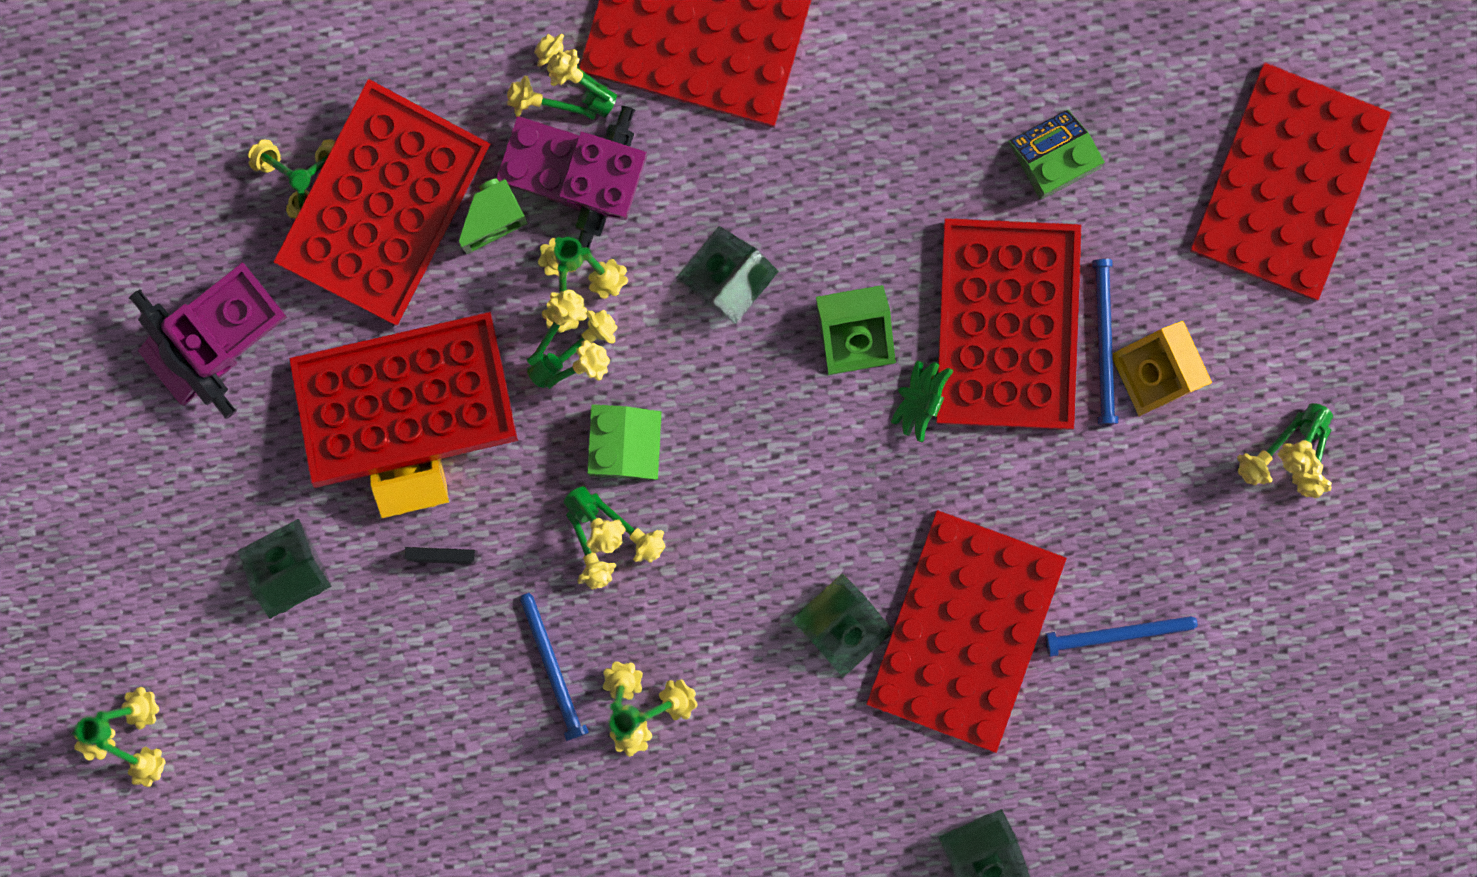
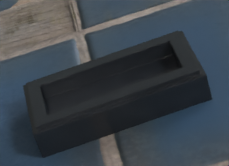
(441, 555)

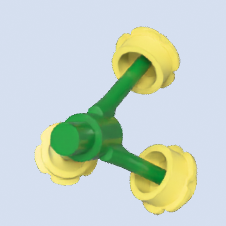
(267, 158)

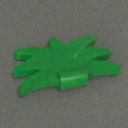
(921, 399)

